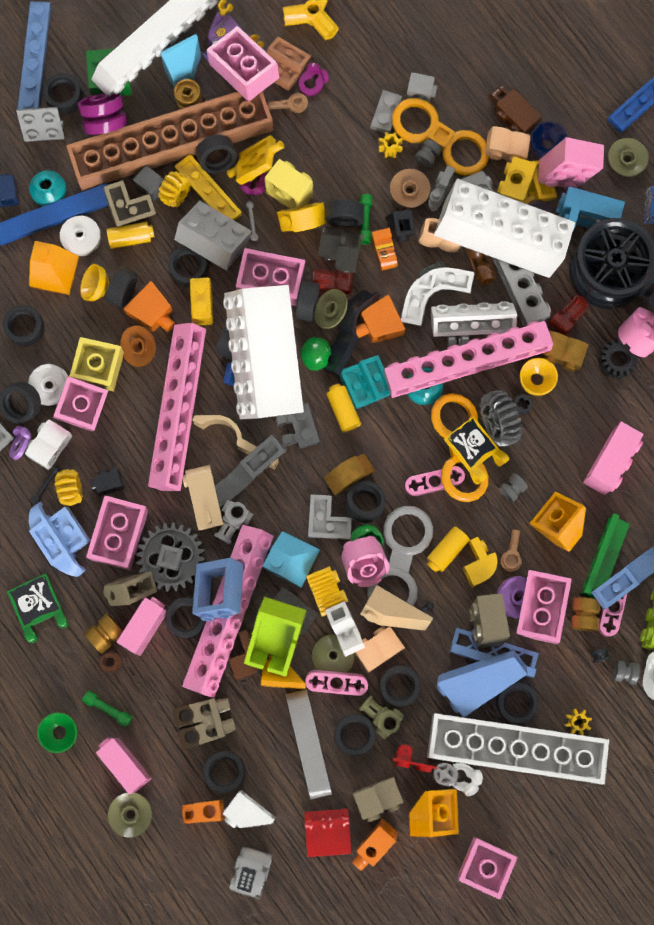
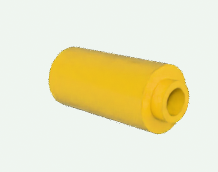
(130, 235)
(343, 408)
(447, 549)

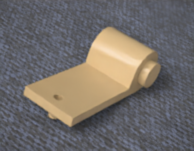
(203, 497)

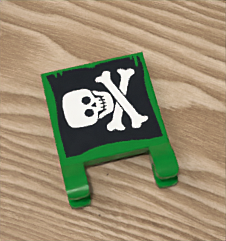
(35, 603)

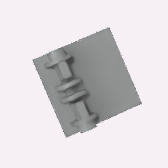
(40, 124)

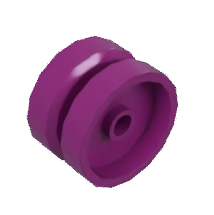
(102, 113)

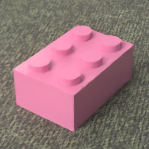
(243, 63)
(570, 163)
(270, 269)
(614, 459)
(117, 533)

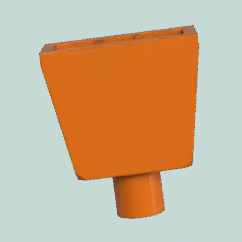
(150, 309)
(380, 321)
(381, 838)

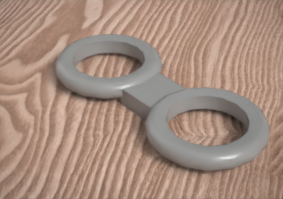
(402, 556)

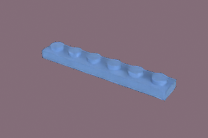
(34, 55)

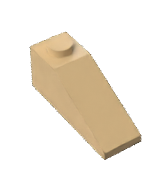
(391, 611)

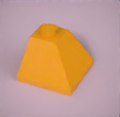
(52, 268)
(560, 521)
(271, 679)
(435, 814)

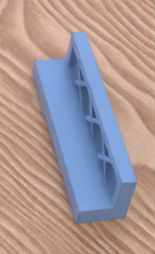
(478, 656)

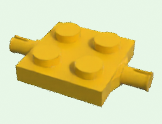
(255, 160)

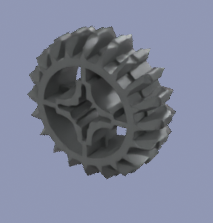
(500, 418)

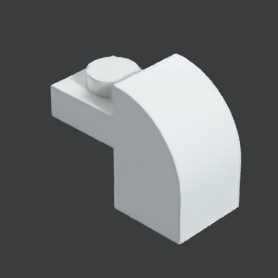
(345, 628)

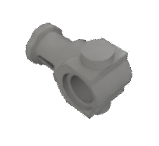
(232, 522)

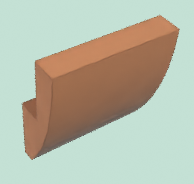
(290, 62)

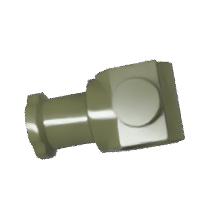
(380, 716)

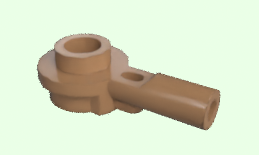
(296, 103)
(511, 559)

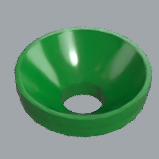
(46, 732)

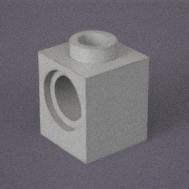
(421, 87)

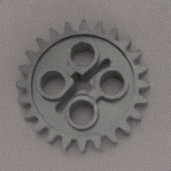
(187, 567)

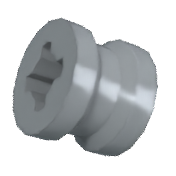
(442, 772)

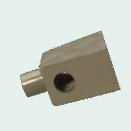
(120, 591)

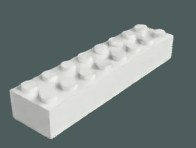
(148, 42)
(518, 748)

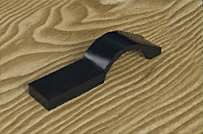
(347, 334)

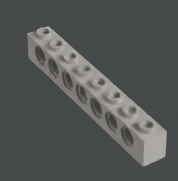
(511, 278)

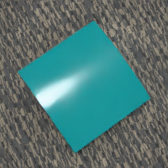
(365, 382)

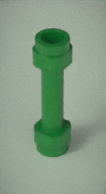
(366, 200)
(92, 700)

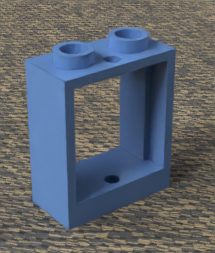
(232, 589)

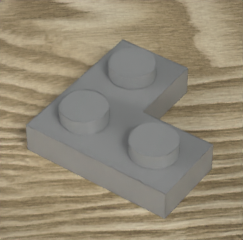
(322, 524)

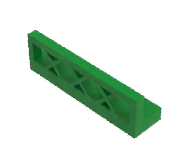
(605, 555)

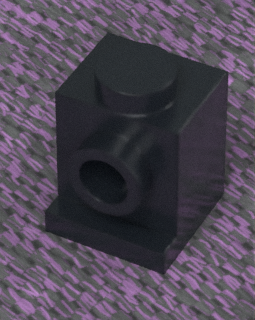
(401, 220)
(107, 482)

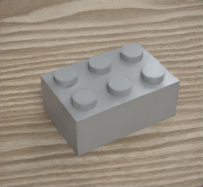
(212, 235)

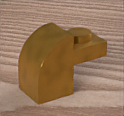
(348, 473)

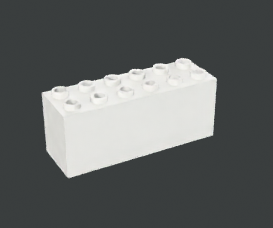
(504, 228)
(263, 352)

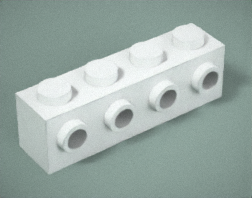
(473, 319)

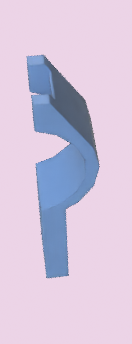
(625, 579)

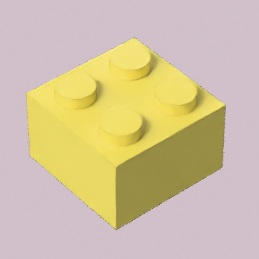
(289, 185)
(97, 363)

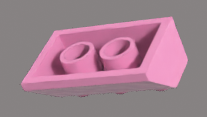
(544, 607)

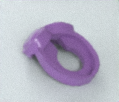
(22, 436)

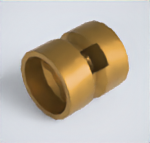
(187, 93)
(585, 616)
(102, 634)

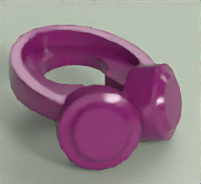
(312, 70)
(259, 186)

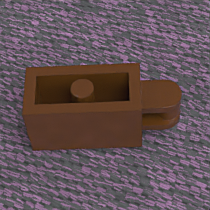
(514, 110)

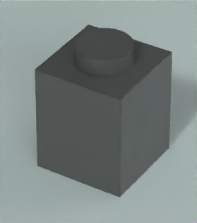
(148, 182)

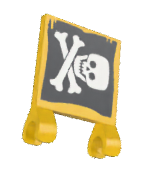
(473, 447)

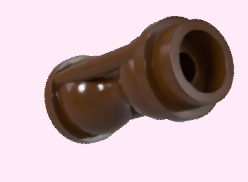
(483, 270)

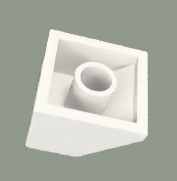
(246, 812)

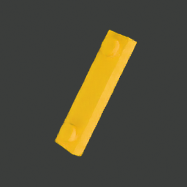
(207, 188)

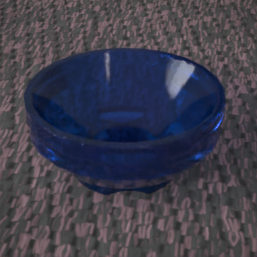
(547, 130)

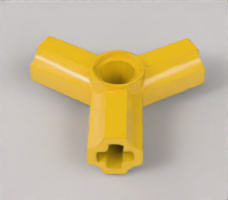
(320, 21)

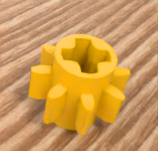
(395, 147)
(584, 725)

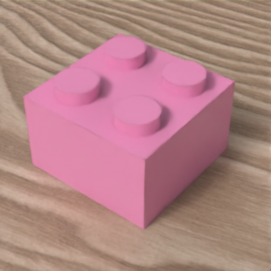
(80, 404)
(486, 868)

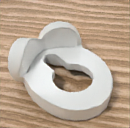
(476, 776)

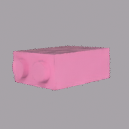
(143, 625)
(123, 764)

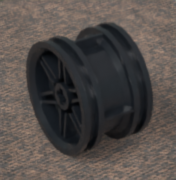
(604, 236)

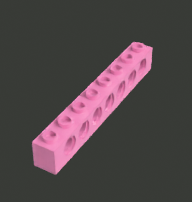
(520, 350)
(177, 407)
(220, 634)

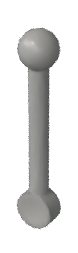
(254, 237)

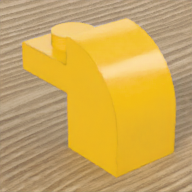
(302, 218)
(484, 566)

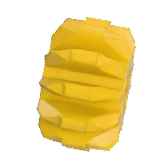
(174, 189)
(68, 487)

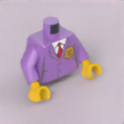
(223, 25)

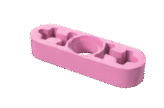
(420, 490)
(614, 622)
(341, 690)

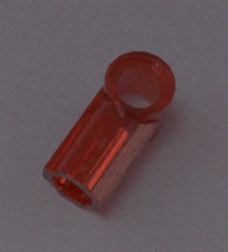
(334, 280)
(565, 319)

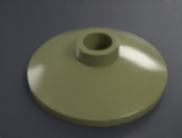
(630, 149)
(330, 308)
(321, 657)
(122, 823)

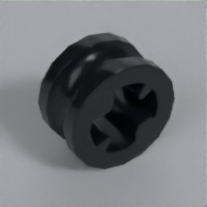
(525, 398)
(600, 655)

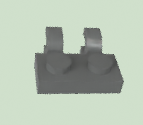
(303, 428)

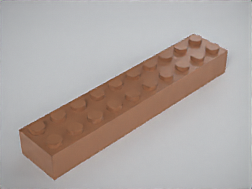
(166, 138)

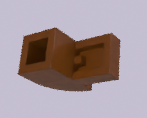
(237, 663)

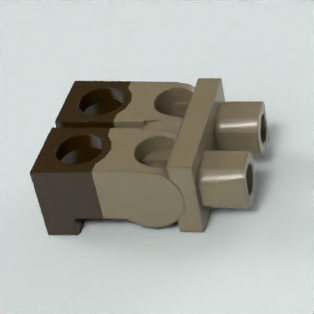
(209, 720)

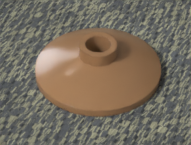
(412, 180)

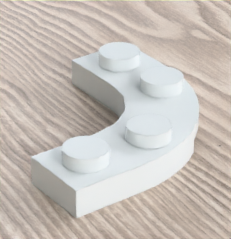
(430, 283)

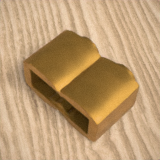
(566, 352)

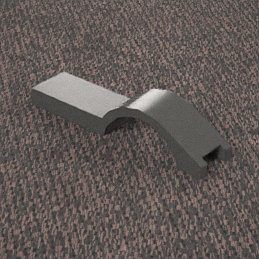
(249, 469)

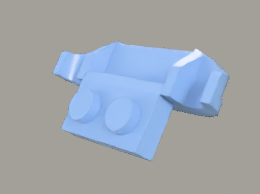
(58, 538)

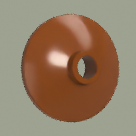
(131, 345)

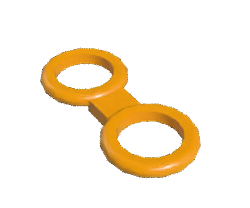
(440, 134)
(444, 432)

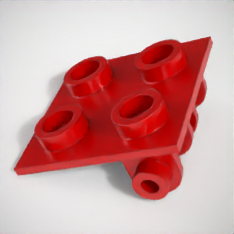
(403, 759)
(327, 832)

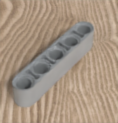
(308, 744)

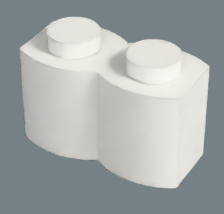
(48, 444)

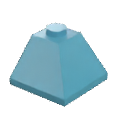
(182, 60)
(290, 559)

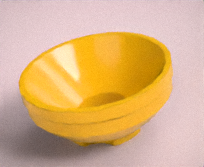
(94, 283)
(545, 370)

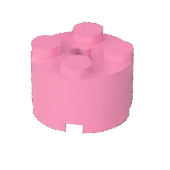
(638, 332)
(364, 561)

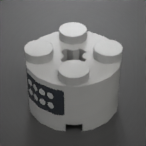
(251, 872)

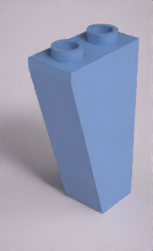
(480, 681)

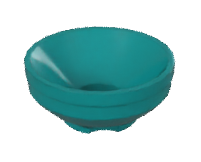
(53, 194)
(426, 396)

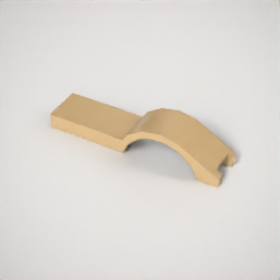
(204, 421)

